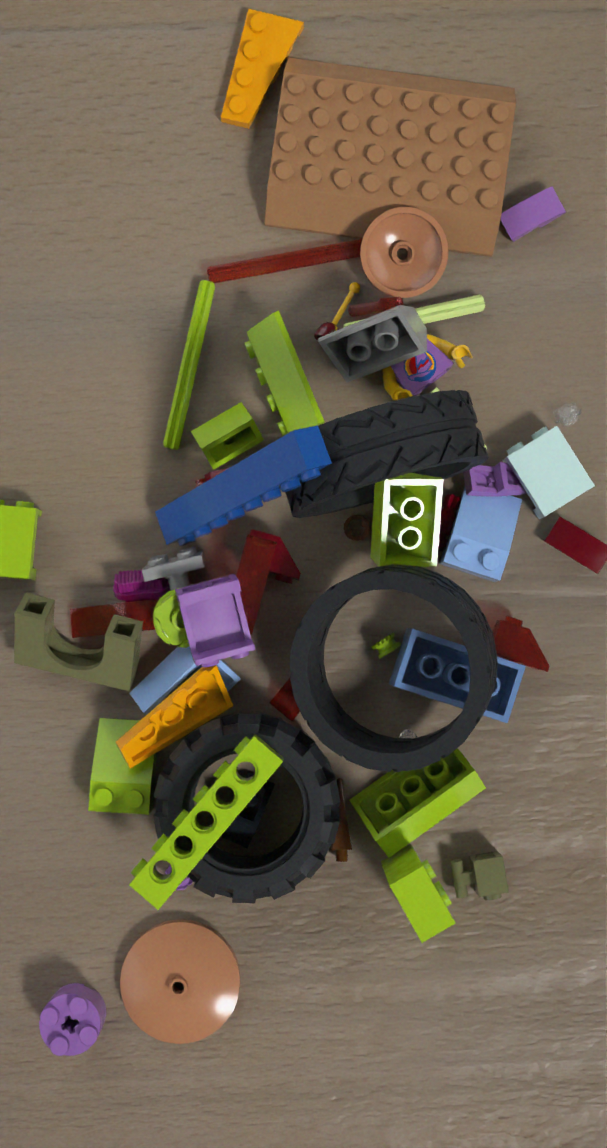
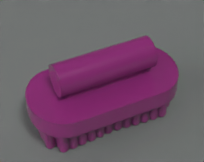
(132, 587)

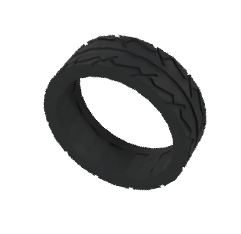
(414, 434)
(341, 731)

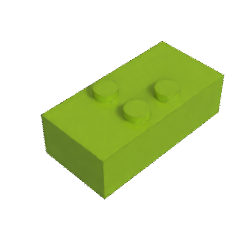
(419, 897)

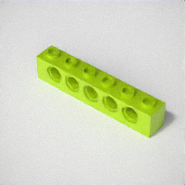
(158, 887)

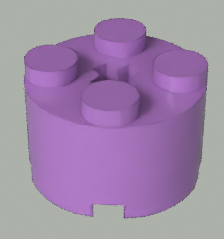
(66, 1035)

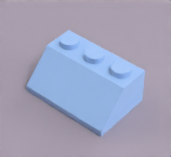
(170, 675)

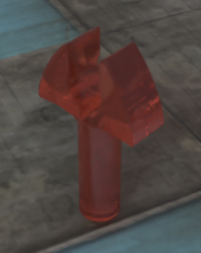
(374, 307)

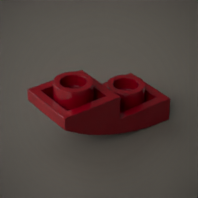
(578, 545)

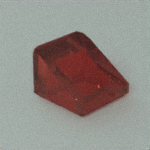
(285, 701)

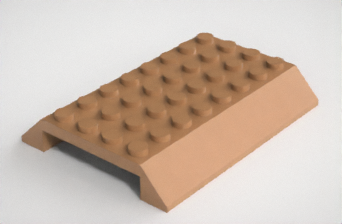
(387, 140)

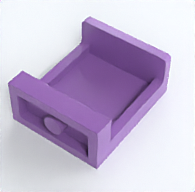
(215, 620)

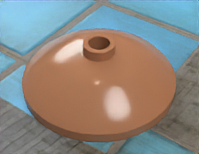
(425, 248)

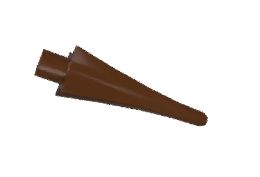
(342, 840)

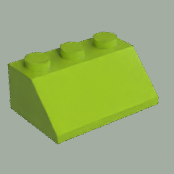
(407, 520)

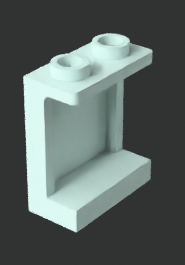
(548, 470)

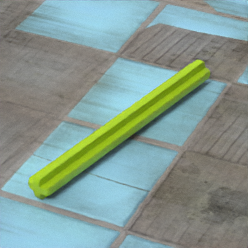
(189, 365)

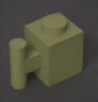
(486, 874)

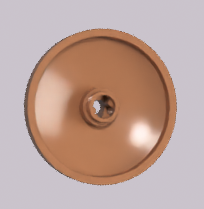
(184, 954)

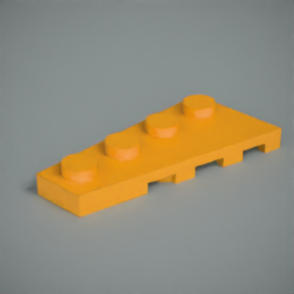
(261, 52)
(183, 711)

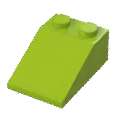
(112, 782)

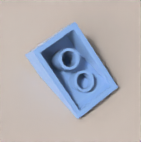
(482, 535)

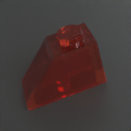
(518, 644)

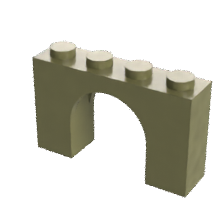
(43, 648)

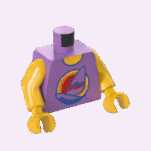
(419, 372)

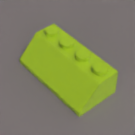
(283, 375)
(413, 801)

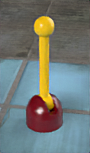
(329, 327)

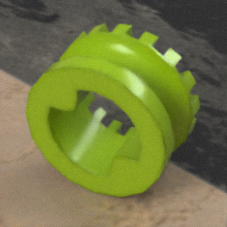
(386, 645)

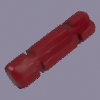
(450, 503)

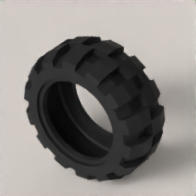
(300, 856)

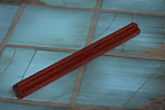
(284, 261)

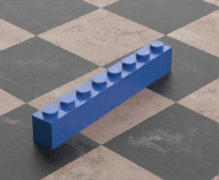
(244, 486)

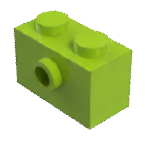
(227, 435)

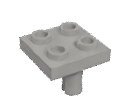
(174, 568)

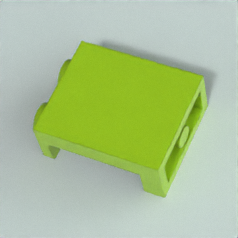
(18, 539)

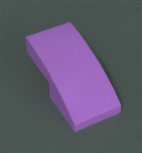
(532, 213)
(492, 481)

